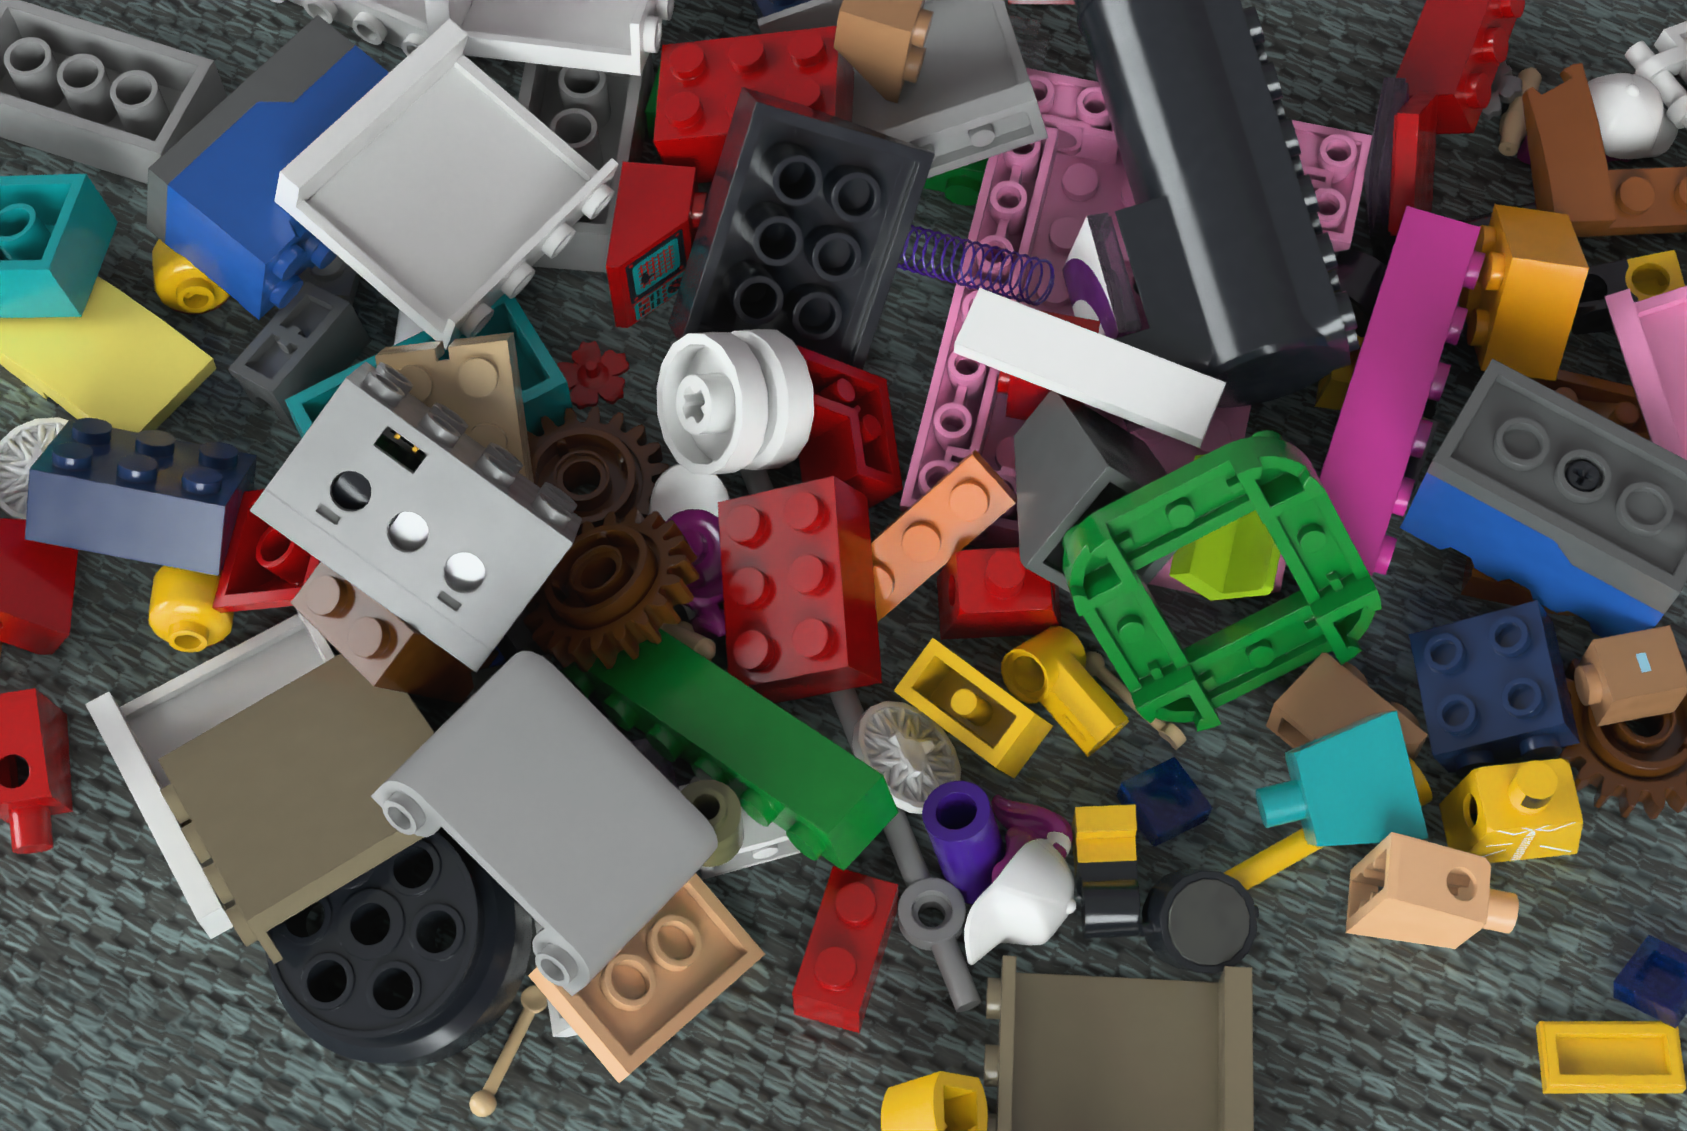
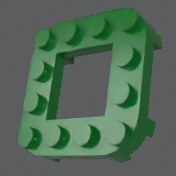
(1198, 498)

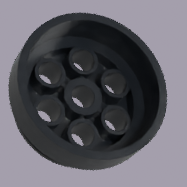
(454, 991)

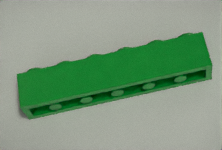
(740, 738)

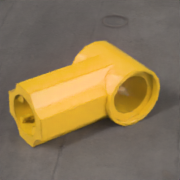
(1054, 673)

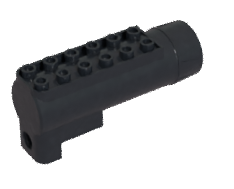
(1222, 208)

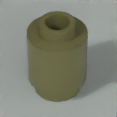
(723, 812)

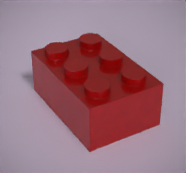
(705, 79)
(799, 590)

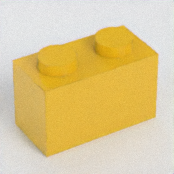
(973, 708)

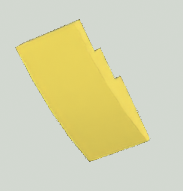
(107, 364)

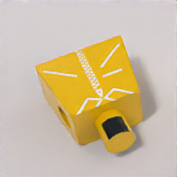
(1520, 811)

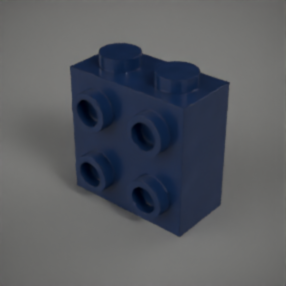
(1494, 689)

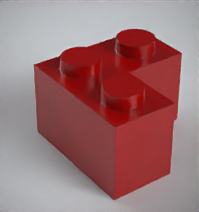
(851, 429)

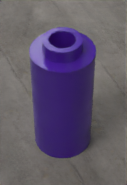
(963, 836)

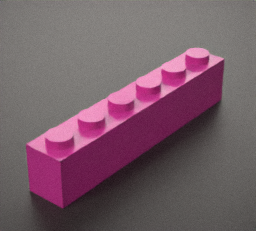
(1396, 376)

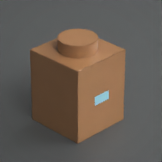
(1632, 676)

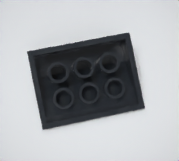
(801, 229)

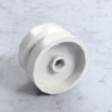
(735, 401)

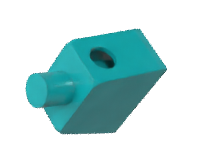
(1348, 786)

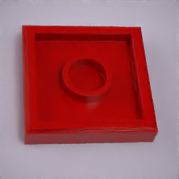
(1413, 157)

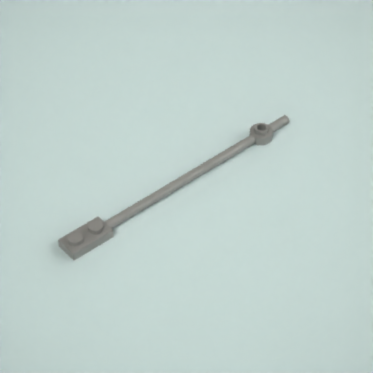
(920, 889)

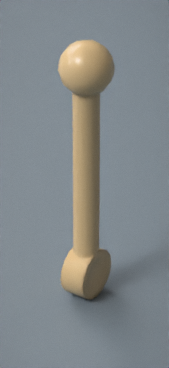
(1096, 667)
(484, 1102)

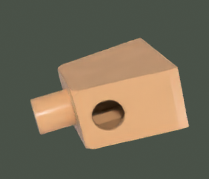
(1427, 895)

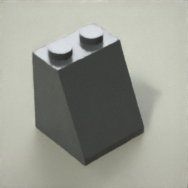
(1068, 469)

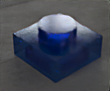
(1165, 801)
(1655, 981)

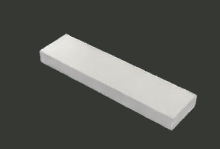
(1089, 367)

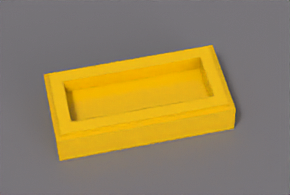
(1610, 1057)

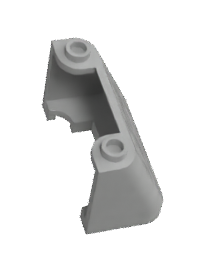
(554, 814)

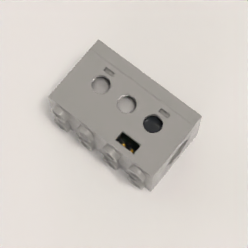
(420, 513)

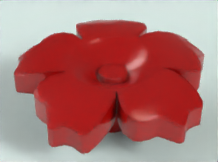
(594, 375)

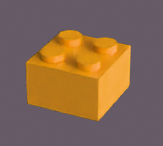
(1525, 290)

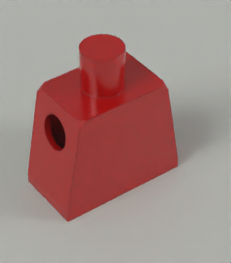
(34, 590)
(994, 596)
(39, 734)

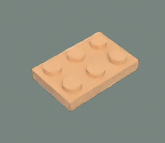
(657, 979)

